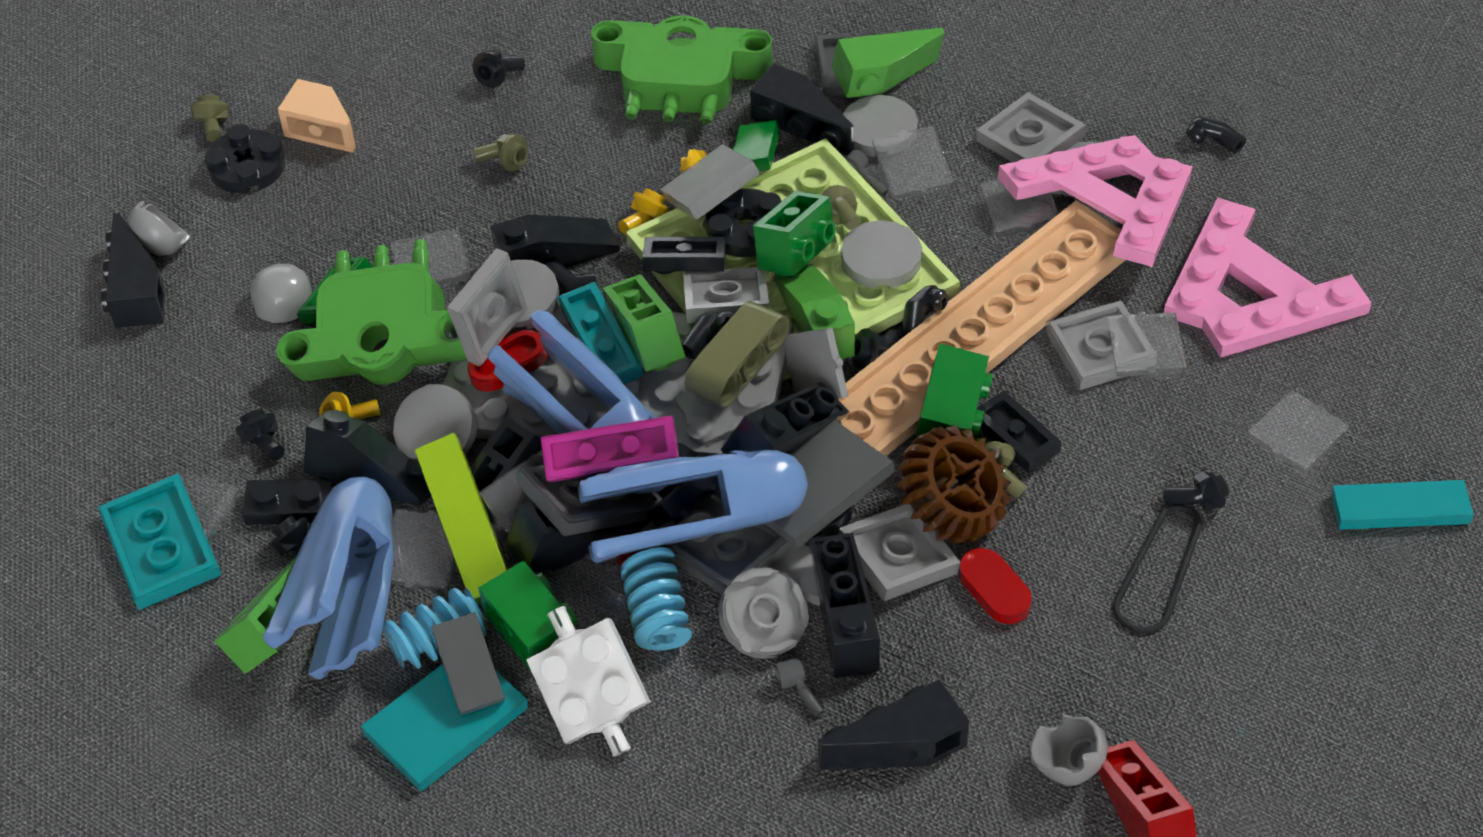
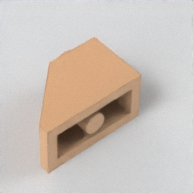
(316, 116)

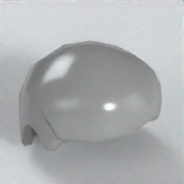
(155, 230)
(279, 292)
(1070, 750)

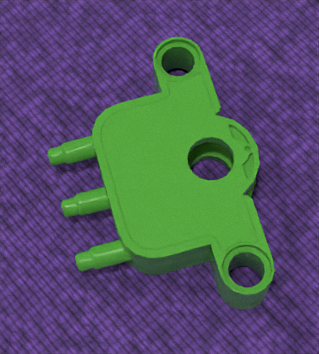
(682, 71)
(369, 306)

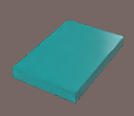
(159, 541)
(426, 733)

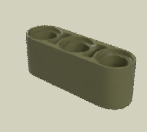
(736, 353)

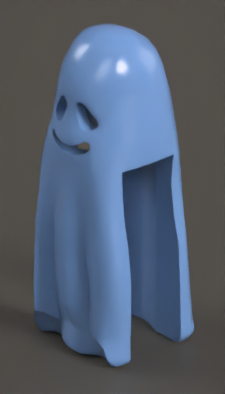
(579, 363)
(752, 489)
(340, 577)

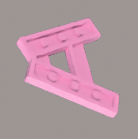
(1082, 176)
(1291, 300)

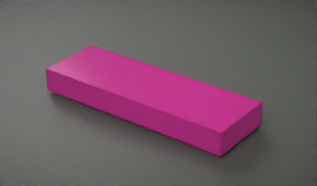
(608, 447)

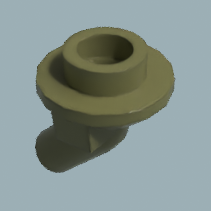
(210, 111)
(510, 148)
(843, 206)
(1005, 456)

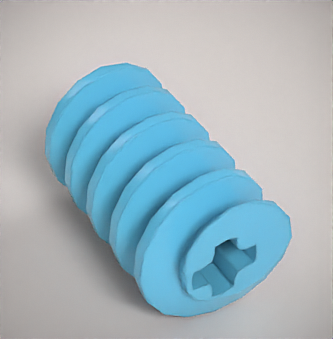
(655, 600)
(416, 634)

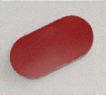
(522, 347)
(995, 586)

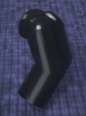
(1218, 130)
(921, 304)
(703, 332)

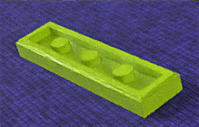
(461, 512)

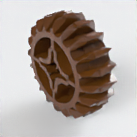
(934, 466)

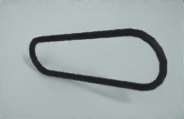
(1116, 606)

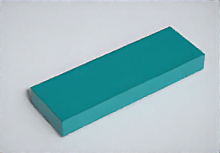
(599, 331)
(1401, 504)

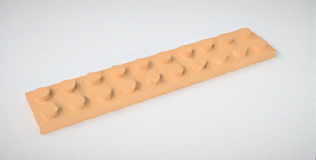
(986, 318)

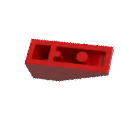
(1144, 795)

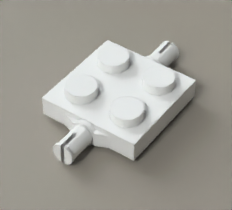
(588, 681)

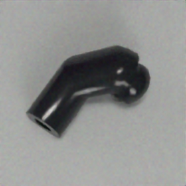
(568, 281)

